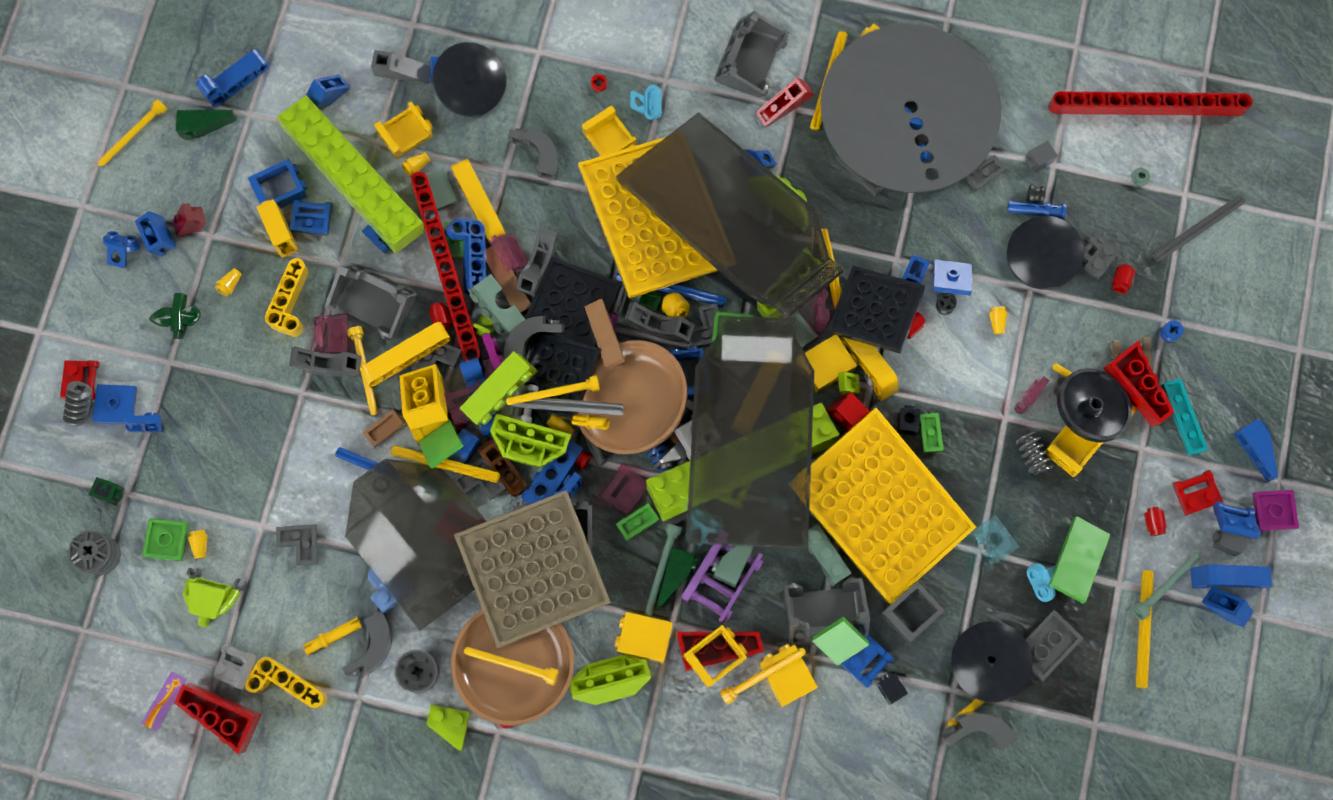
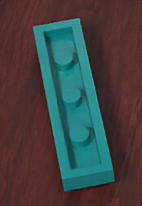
(1185, 417)

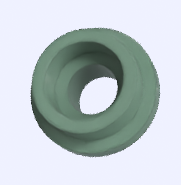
(1140, 181)

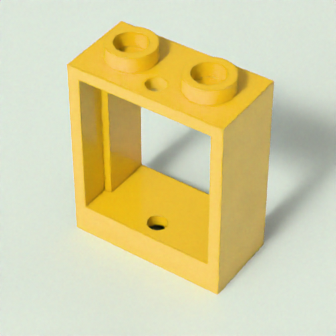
(698, 668)

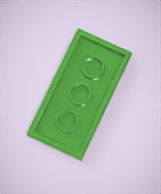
(1079, 560)

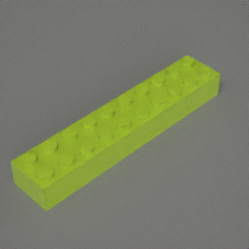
(351, 174)
(671, 488)

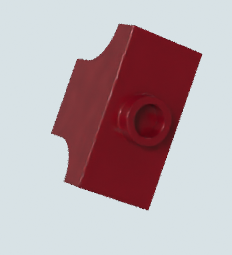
(188, 220)

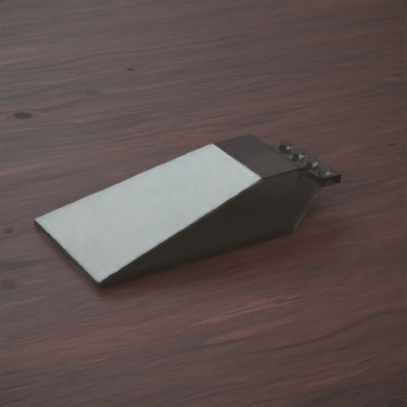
(734, 215)
(752, 437)

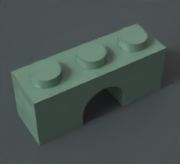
(503, 319)
(827, 556)

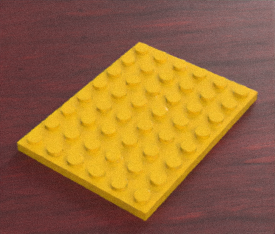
(642, 245)
(884, 506)

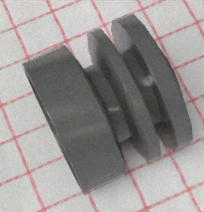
(104, 557)
(407, 665)

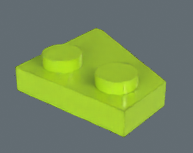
(449, 724)

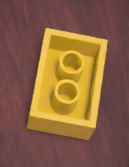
(423, 397)

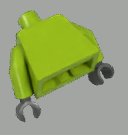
(209, 598)

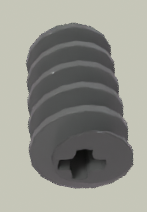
(77, 403)
(1033, 453)

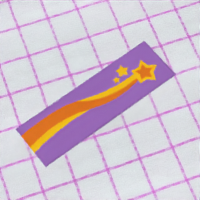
(163, 701)

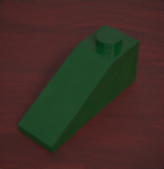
(198, 123)
(677, 571)

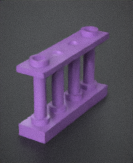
(702, 576)

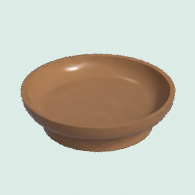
(652, 396)
(506, 693)

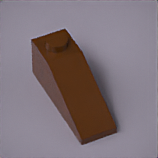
(508, 473)

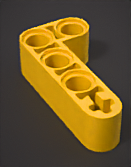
(291, 296)
(874, 365)
(289, 686)

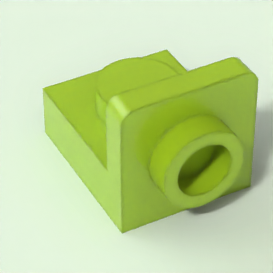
(484, 326)
(849, 383)

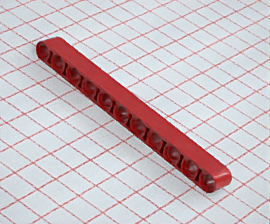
(1158, 99)
(445, 259)

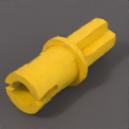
(591, 421)

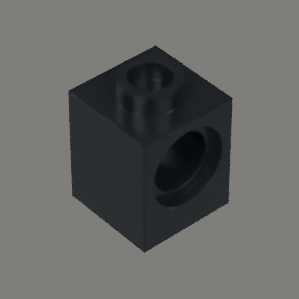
(904, 427)
(891, 688)

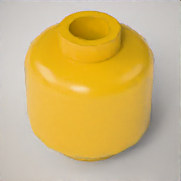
(675, 305)

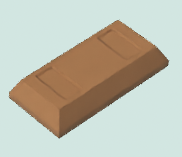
(383, 428)

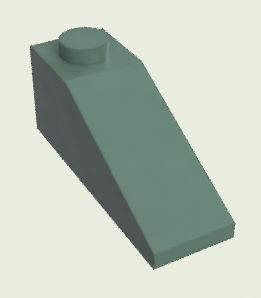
(732, 565)

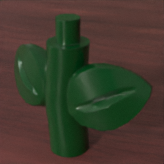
(177, 315)

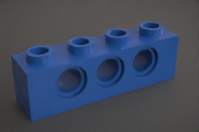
(554, 485)

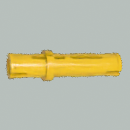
(332, 636)

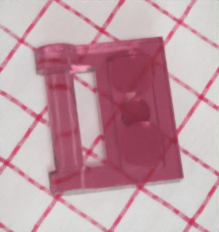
(821, 314)
(336, 334)
(1031, 395)
(457, 414)
(630, 492)

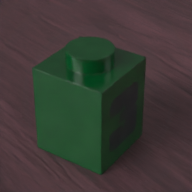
(106, 491)

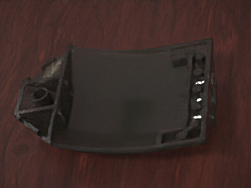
(405, 531)

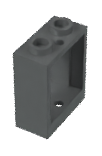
(899, 626)

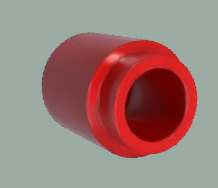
(1123, 278)
(440, 313)
(917, 325)
(1155, 521)

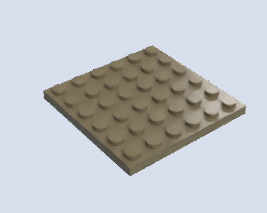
(532, 569)

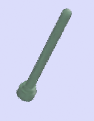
(672, 533)
(1142, 609)

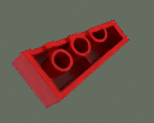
(1141, 384)
(847, 410)
(718, 650)
(221, 716)

